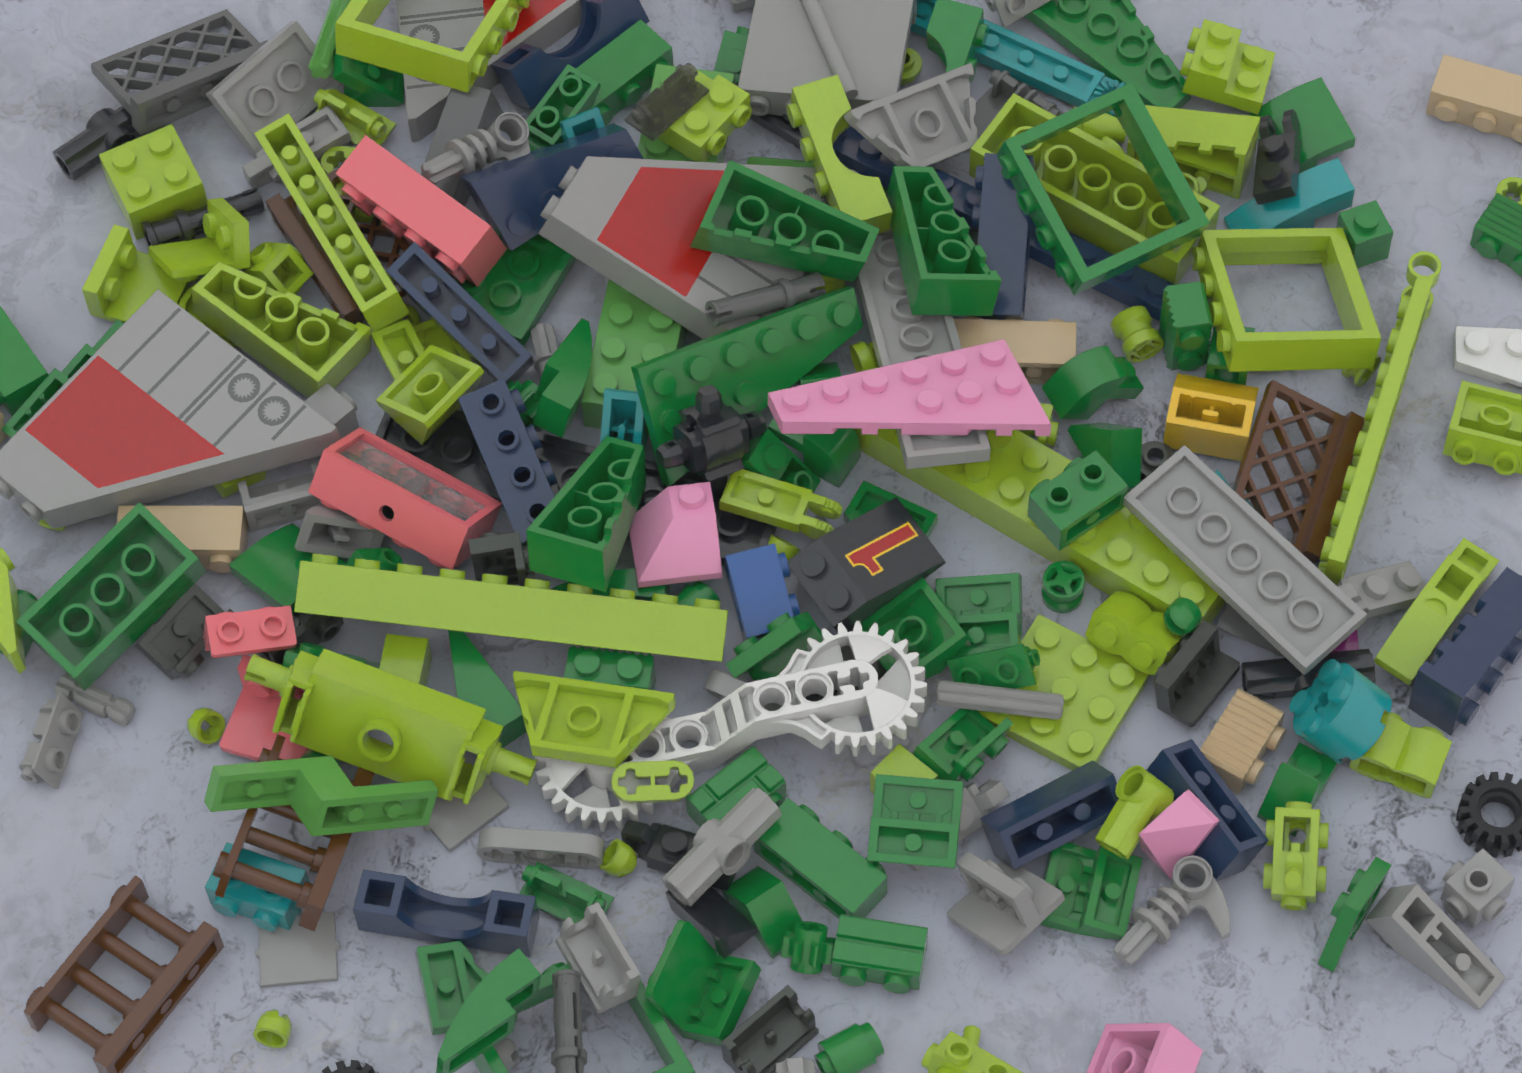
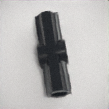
(103, 132)
(1282, 679)

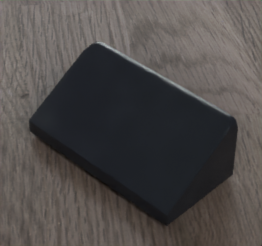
(715, 920)

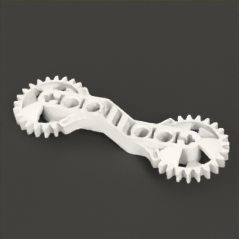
(743, 720)

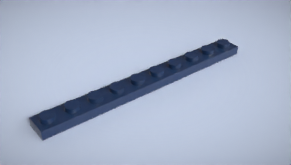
(1131, 287)

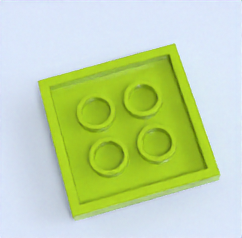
(1096, 694)

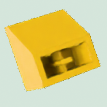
(1210, 416)

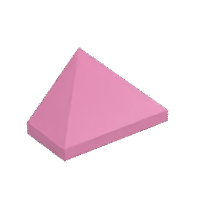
(1177, 832)

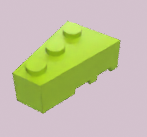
(1208, 145)

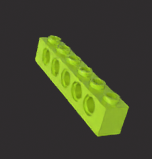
(332, 223)

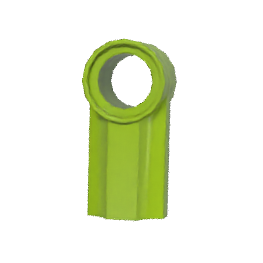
(1139, 802)

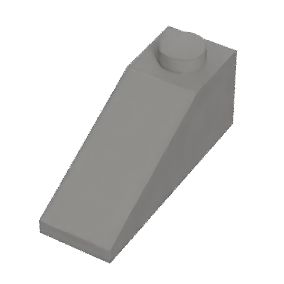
(1434, 944)

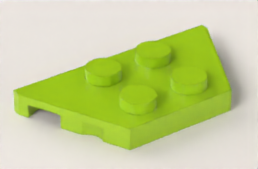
(587, 718)

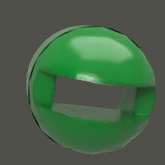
(1182, 616)

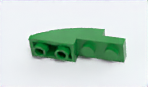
(567, 97)

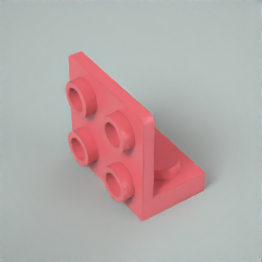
(254, 719)

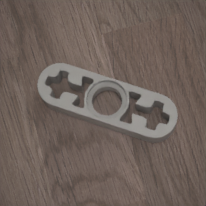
(544, 846)

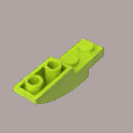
(1435, 610)

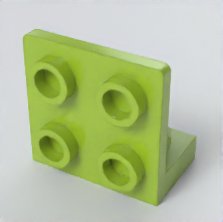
(226, 243)
(125, 279)

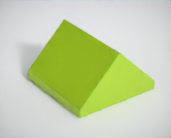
(429, 391)

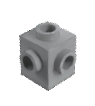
(1476, 889)

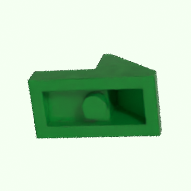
(369, 83)
(1298, 780)

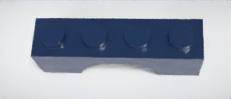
(530, 71)
(402, 909)

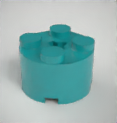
(1340, 712)

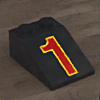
(865, 563)

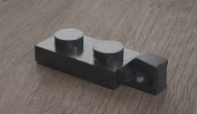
(664, 847)

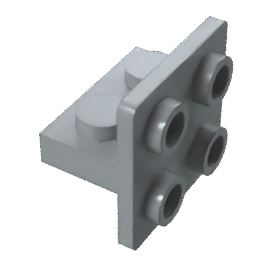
(1002, 902)

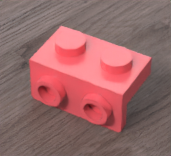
(249, 631)

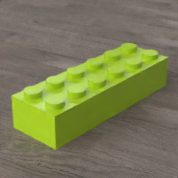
(1094, 187)

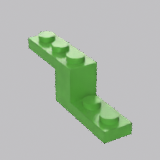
(320, 795)

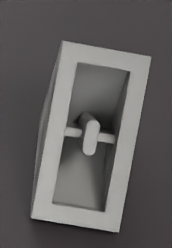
(334, 533)

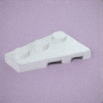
(1489, 353)

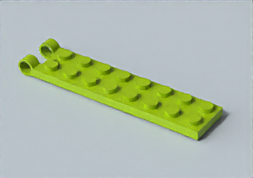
(1413, 309)

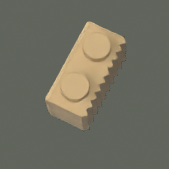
(1242, 739)

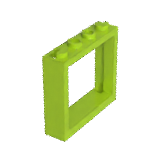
(422, 59)
(1288, 350)

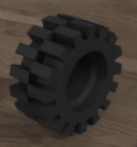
(1477, 829)

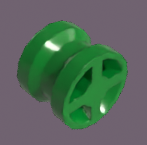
(1068, 578)

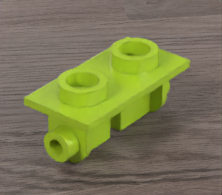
(355, 116)

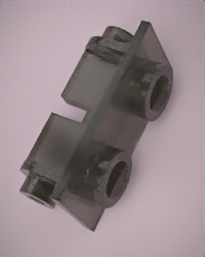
(667, 103)

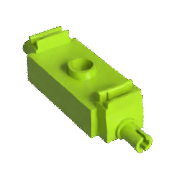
(426, 726)

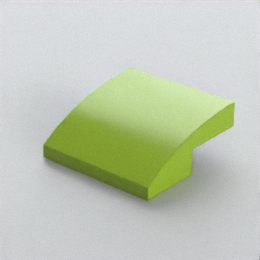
(404, 343)

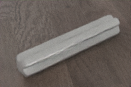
(999, 699)

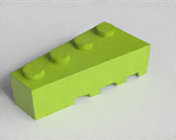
(280, 330)

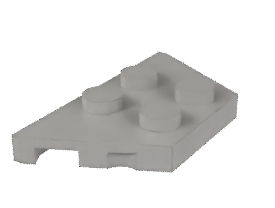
(922, 121)

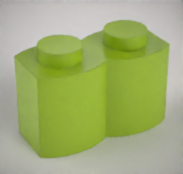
(1131, 629)
(1405, 756)

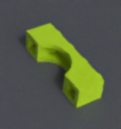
(819, 113)

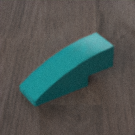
(1319, 193)

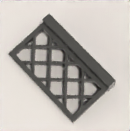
(186, 93)

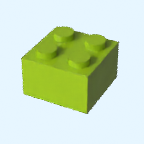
(152, 178)

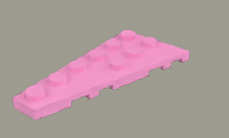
(923, 396)

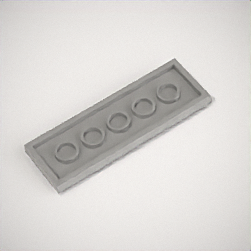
(1244, 559)

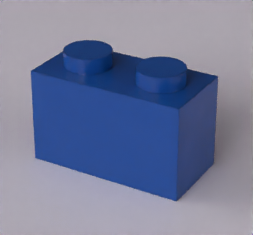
(759, 588)

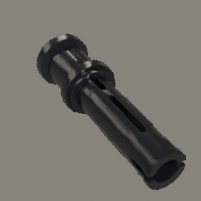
(185, 225)

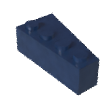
(518, 190)
(1472, 660)

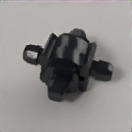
(711, 439)

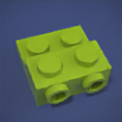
(1225, 68)
(710, 121)
(1486, 428)

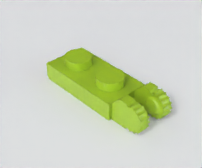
(778, 503)

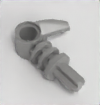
(480, 148)
(1172, 903)

